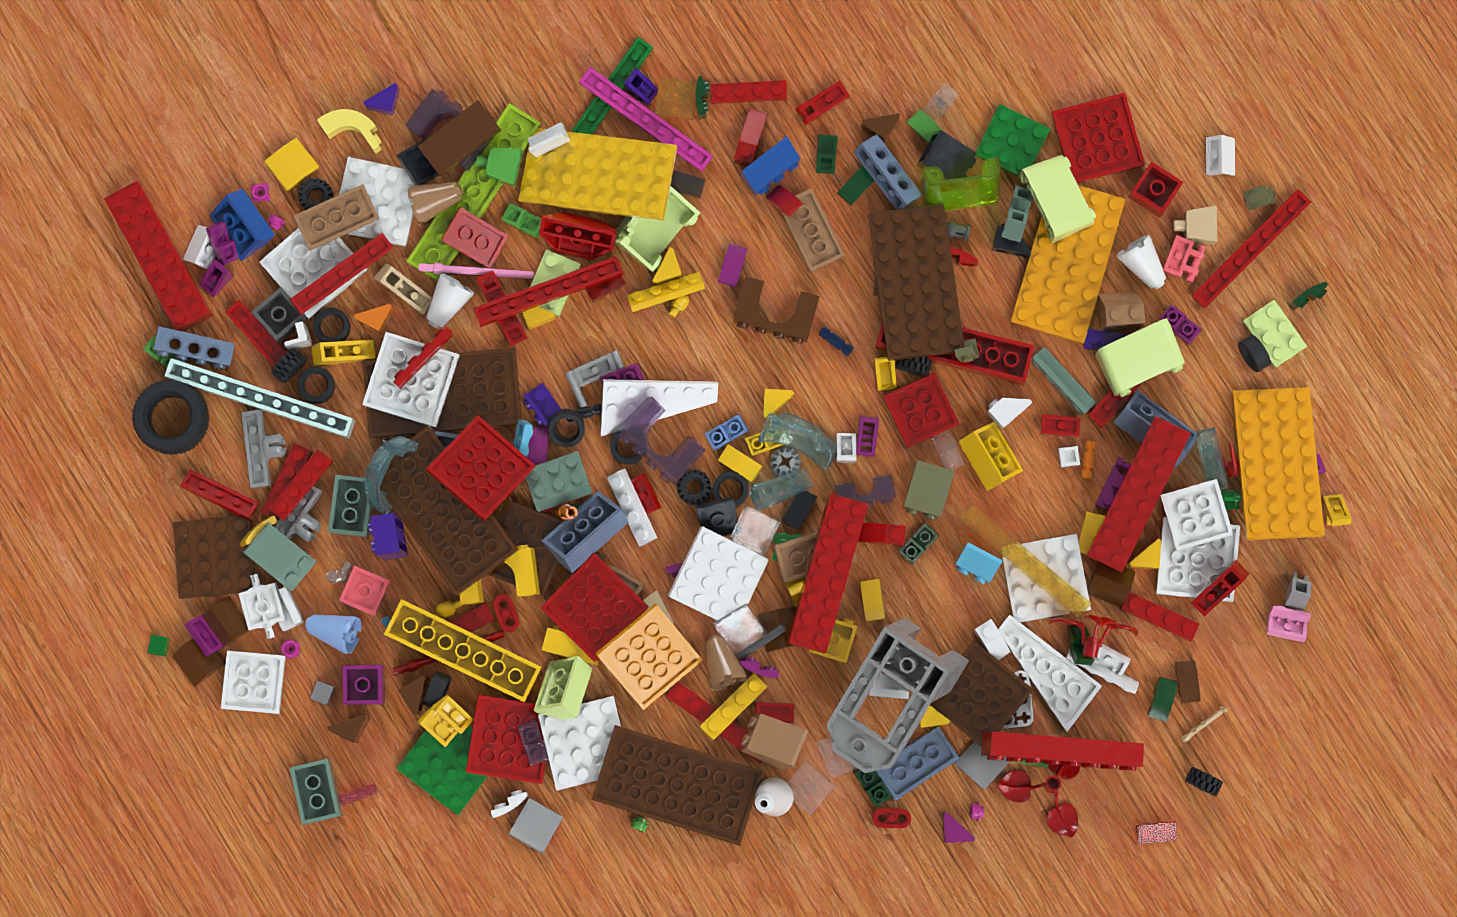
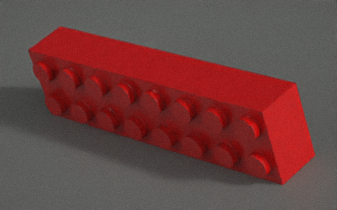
(158, 257)
(998, 357)
(1138, 493)
(827, 573)
(1062, 749)

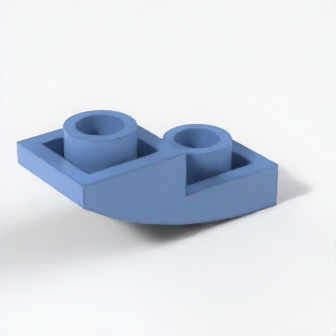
(726, 432)

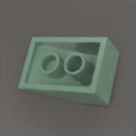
(280, 556)

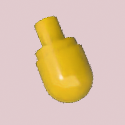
(678, 305)
(447, 608)

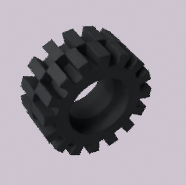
(311, 185)
(288, 365)
(917, 365)
(702, 495)
(1203, 781)

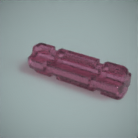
(358, 794)

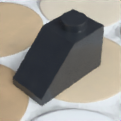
(1008, 246)

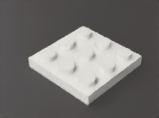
(1196, 514)
(253, 682)

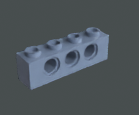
(887, 173)
(224, 348)

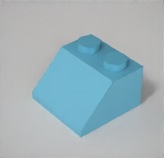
(977, 563)

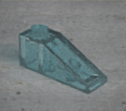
(1211, 456)
(779, 489)

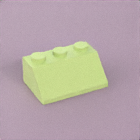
(563, 688)

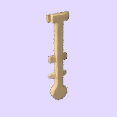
(1186, 737)

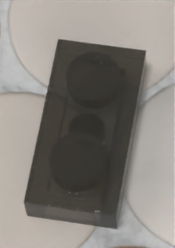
(687, 184)

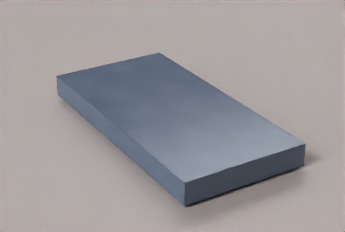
(918, 763)

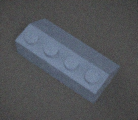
(1138, 415)
(581, 537)

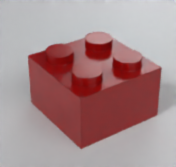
(1155, 189)

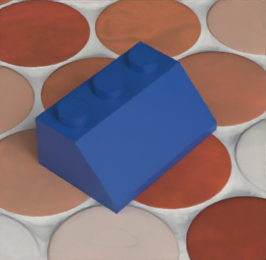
(770, 167)
(243, 223)

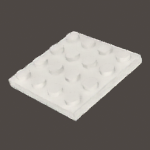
(389, 194)
(297, 267)
(423, 394)
(1063, 558)
(1193, 568)
(717, 575)
(580, 743)

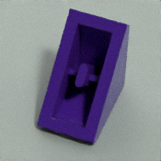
(640, 86)
(384, 101)

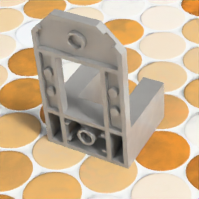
(911, 666)

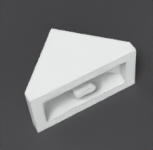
(846, 448)

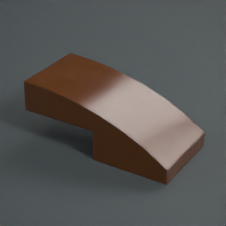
(1188, 681)

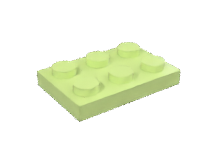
(551, 267)
(1275, 333)

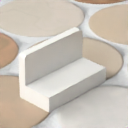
(548, 140)
(1220, 155)
(200, 249)
(304, 338)
(291, 610)
(888, 687)

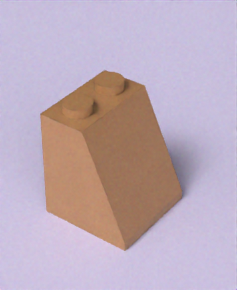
(1121, 311)
(773, 741)

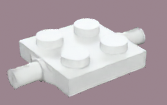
(262, 606)

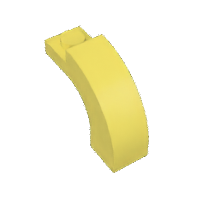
(345, 119)

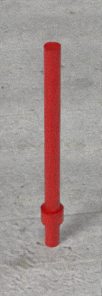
(413, 665)

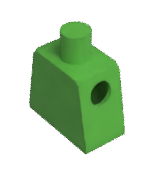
(502, 165)

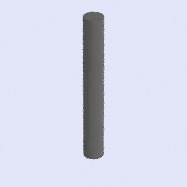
(761, 642)

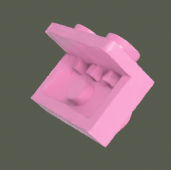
(1287, 623)

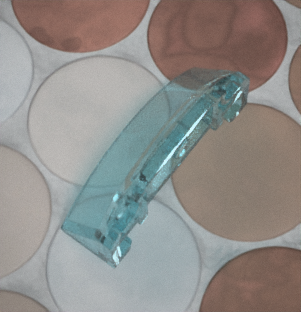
(800, 435)
(377, 469)

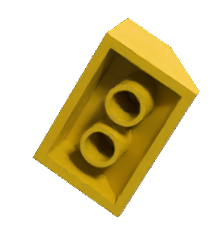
(990, 456)

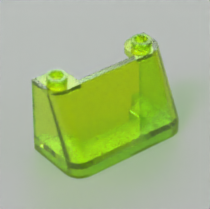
(964, 191)

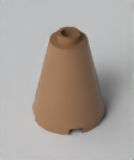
(433, 199)
(722, 665)

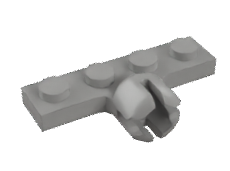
(260, 448)
(299, 520)

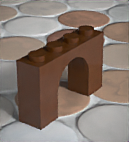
(749, 315)

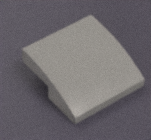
(978, 767)
(535, 825)

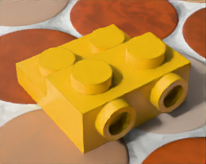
(840, 641)

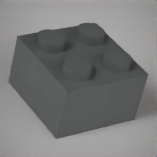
(278, 315)

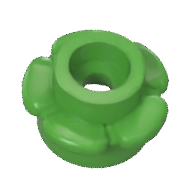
(639, 824)

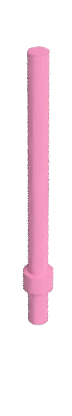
(438, 268)

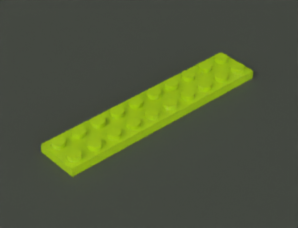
(477, 190)

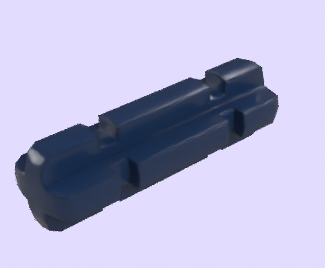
(836, 341)

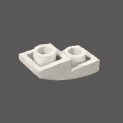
(516, 799)

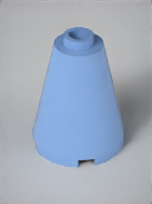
(335, 630)

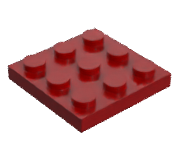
(921, 410)

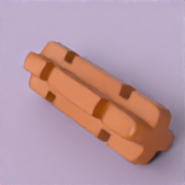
(1088, 459)

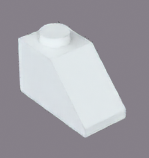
(1007, 410)
(992, 639)

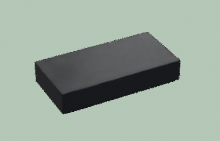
(799, 509)

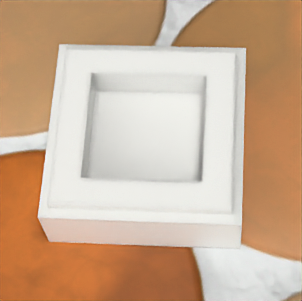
(1069, 456)

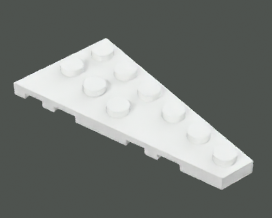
(623, 397)
(1057, 679)

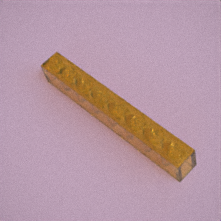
(1024, 561)

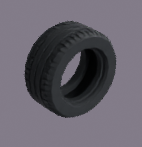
(148, 401)

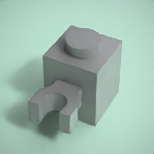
(1298, 592)

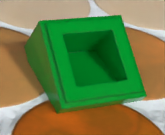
(158, 645)

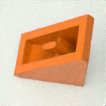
(375, 318)

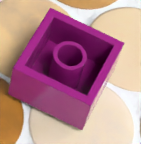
(363, 685)

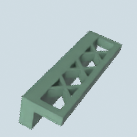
(1062, 381)

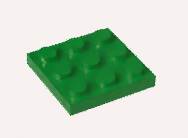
(1012, 139)

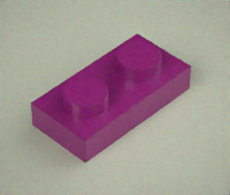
(203, 635)

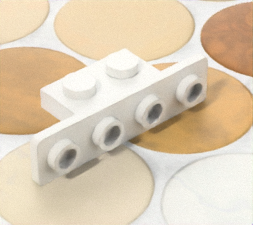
(1111, 667)

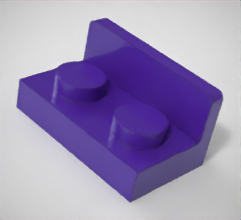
(542, 404)

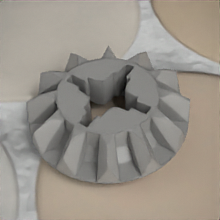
(787, 453)

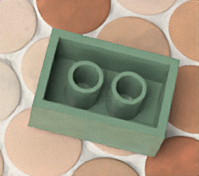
(558, 481)
(349, 508)
(316, 791)

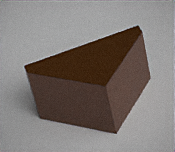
(881, 125)

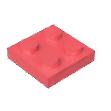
(364, 590)

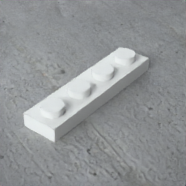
(632, 507)

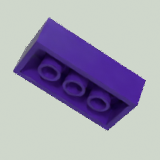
(388, 536)

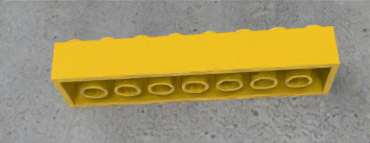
(462, 650)

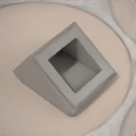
(322, 693)

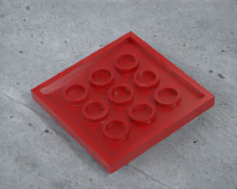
(1098, 138)
(480, 468)
(594, 606)
(495, 741)

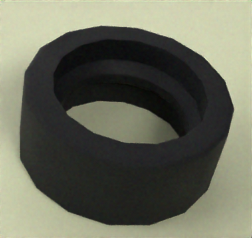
(327, 312)
(1254, 353)
(316, 399)
(566, 442)
(623, 460)
(731, 475)
(437, 688)

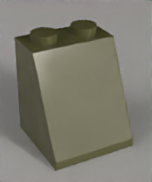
(928, 490)

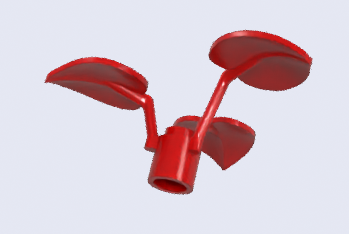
(1092, 644)
(1017, 788)

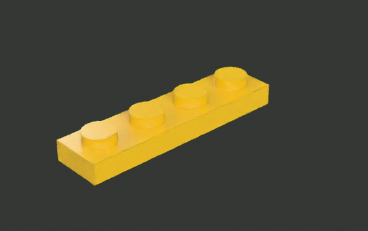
(665, 291)
(733, 706)

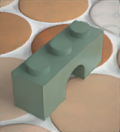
(1017, 214)

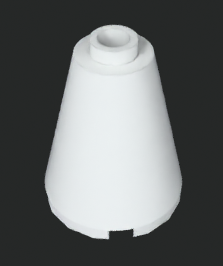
(1144, 262)
(447, 300)
(774, 797)

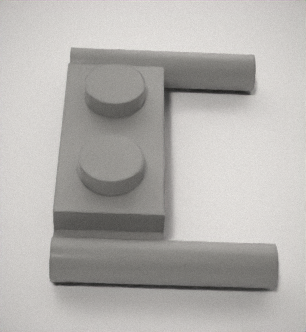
(591, 372)

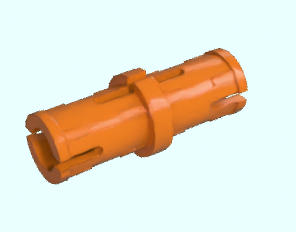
(565, 511)

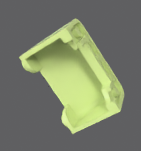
(1057, 197)
(648, 238)
(1140, 357)

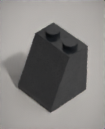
(948, 155)

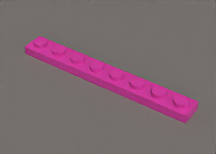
(645, 118)

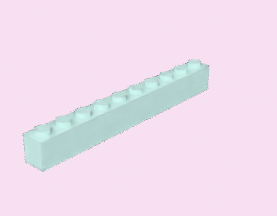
(260, 398)

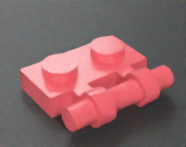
(1178, 256)

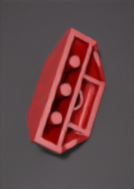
(577, 235)

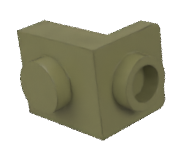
(1260, 197)
(969, 352)

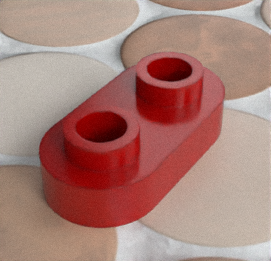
(506, 613)
(891, 818)

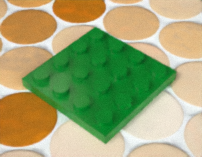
(442, 769)

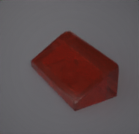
(604, 289)
(1156, 832)

